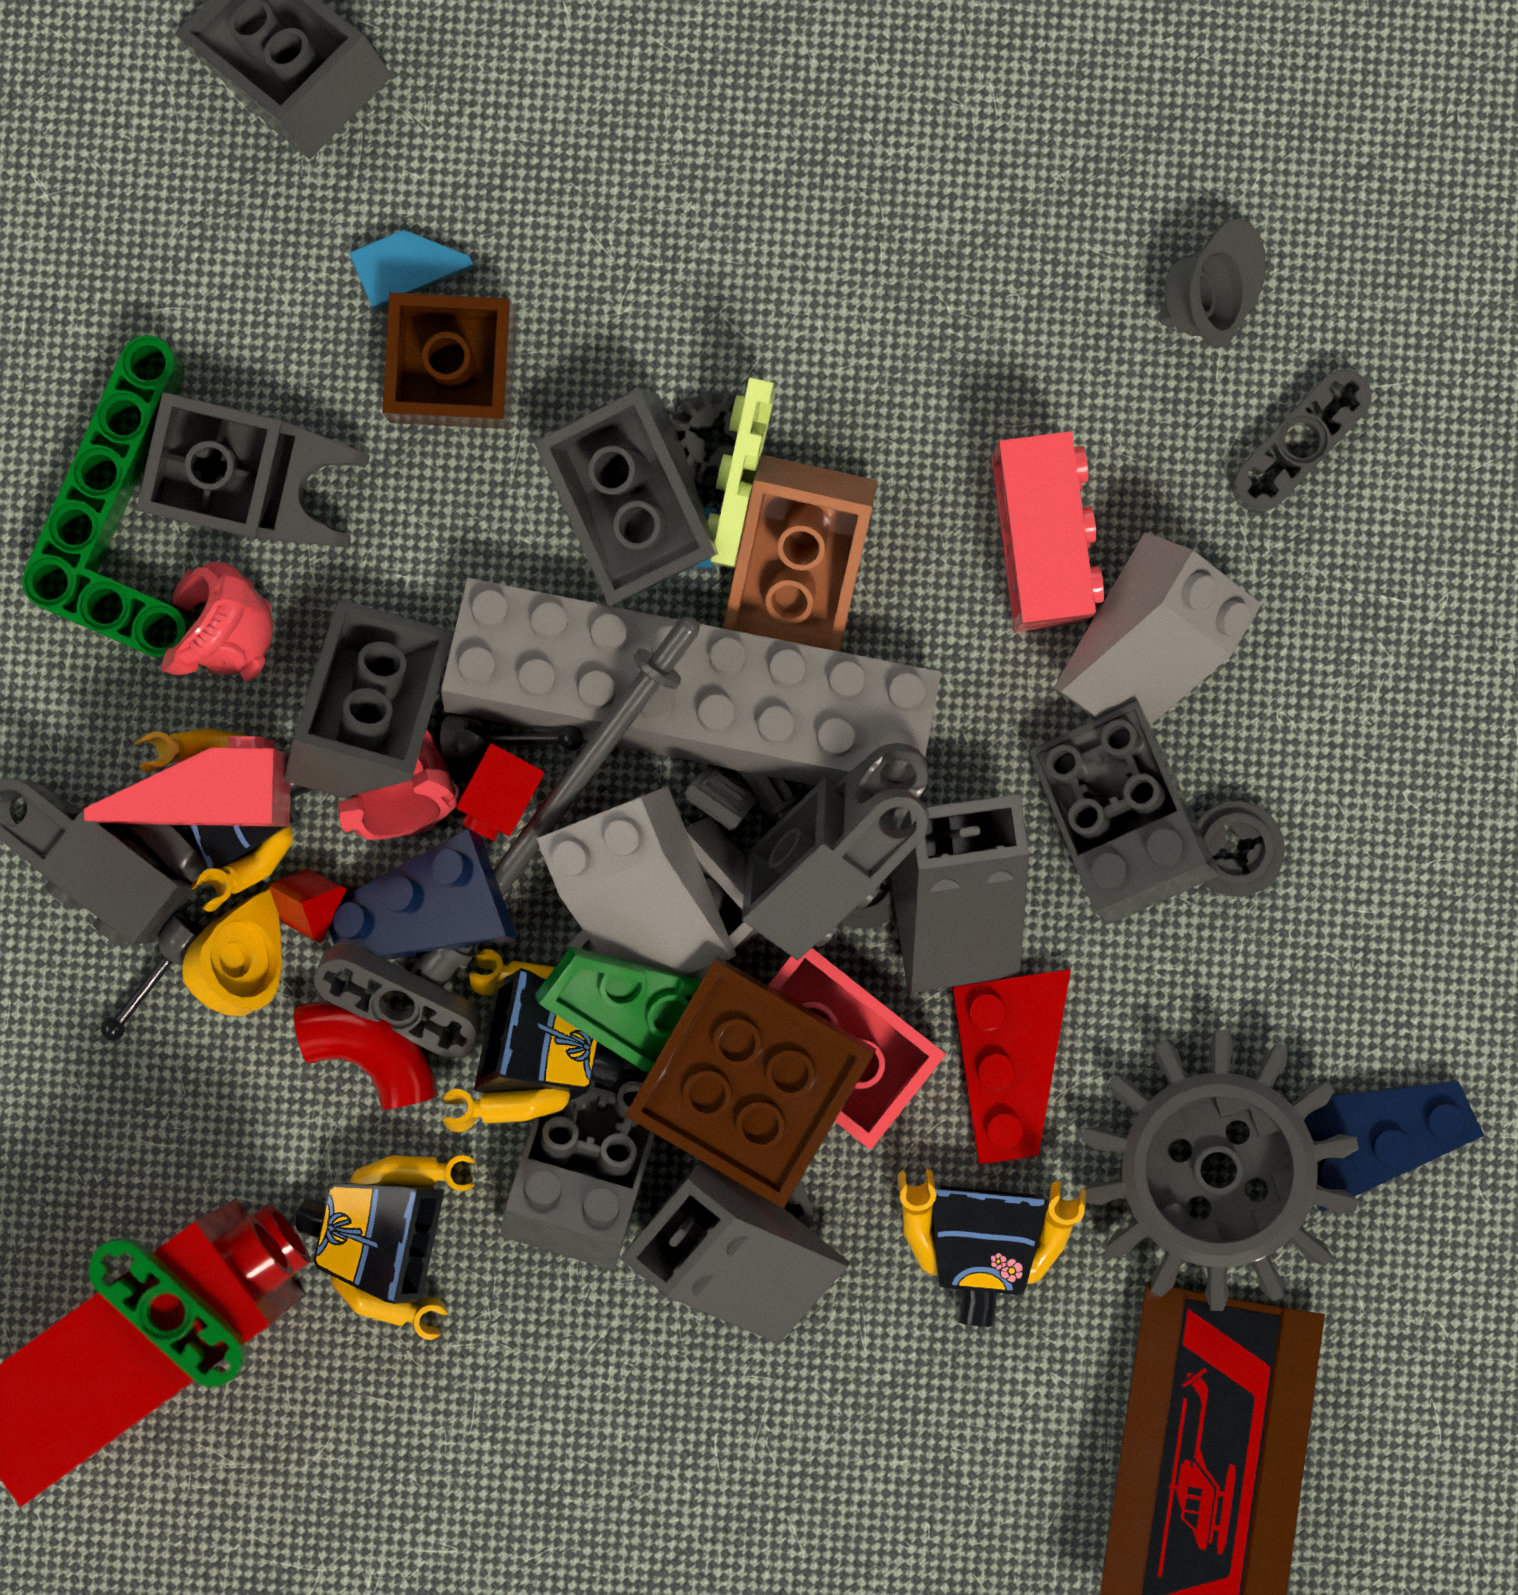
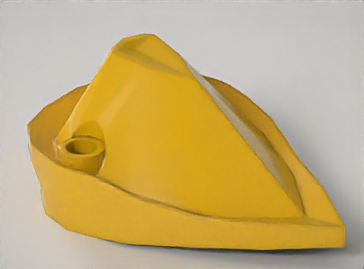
(237, 958)

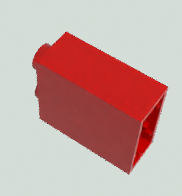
(102, 1375)

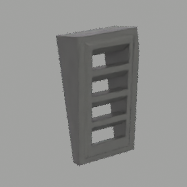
(721, 797)

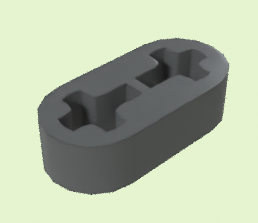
(174, 848)

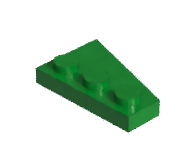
(618, 1002)

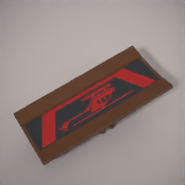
(1212, 1448)

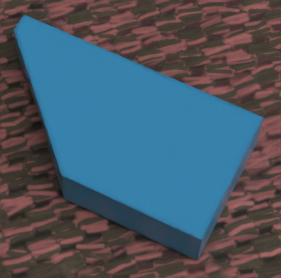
(405, 266)

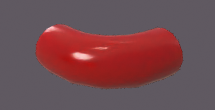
(390, 1059)

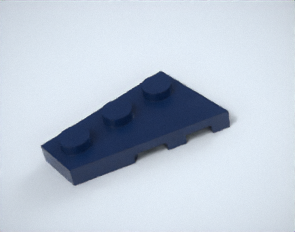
(427, 904)
(1393, 1130)

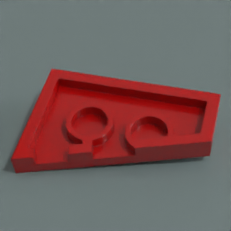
(1009, 1058)

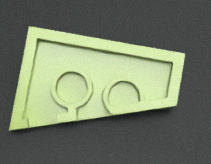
(737, 472)

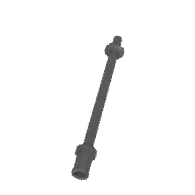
(656, 670)

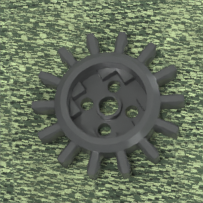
(1275, 1152)

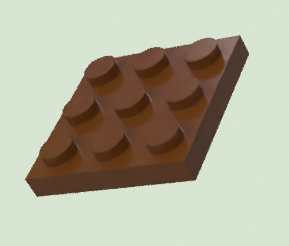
(750, 1082)

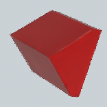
(307, 902)

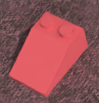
(211, 788)

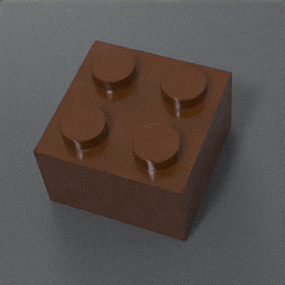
(449, 360)

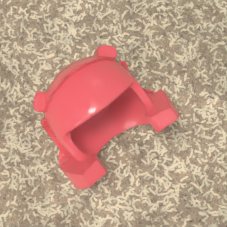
(230, 631)
(407, 806)

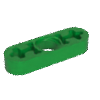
(142, 1268)

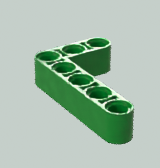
(107, 507)

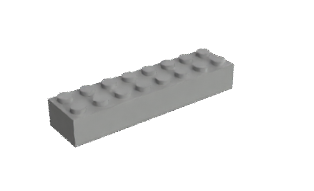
(740, 696)

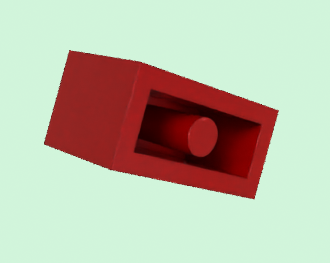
(499, 793)

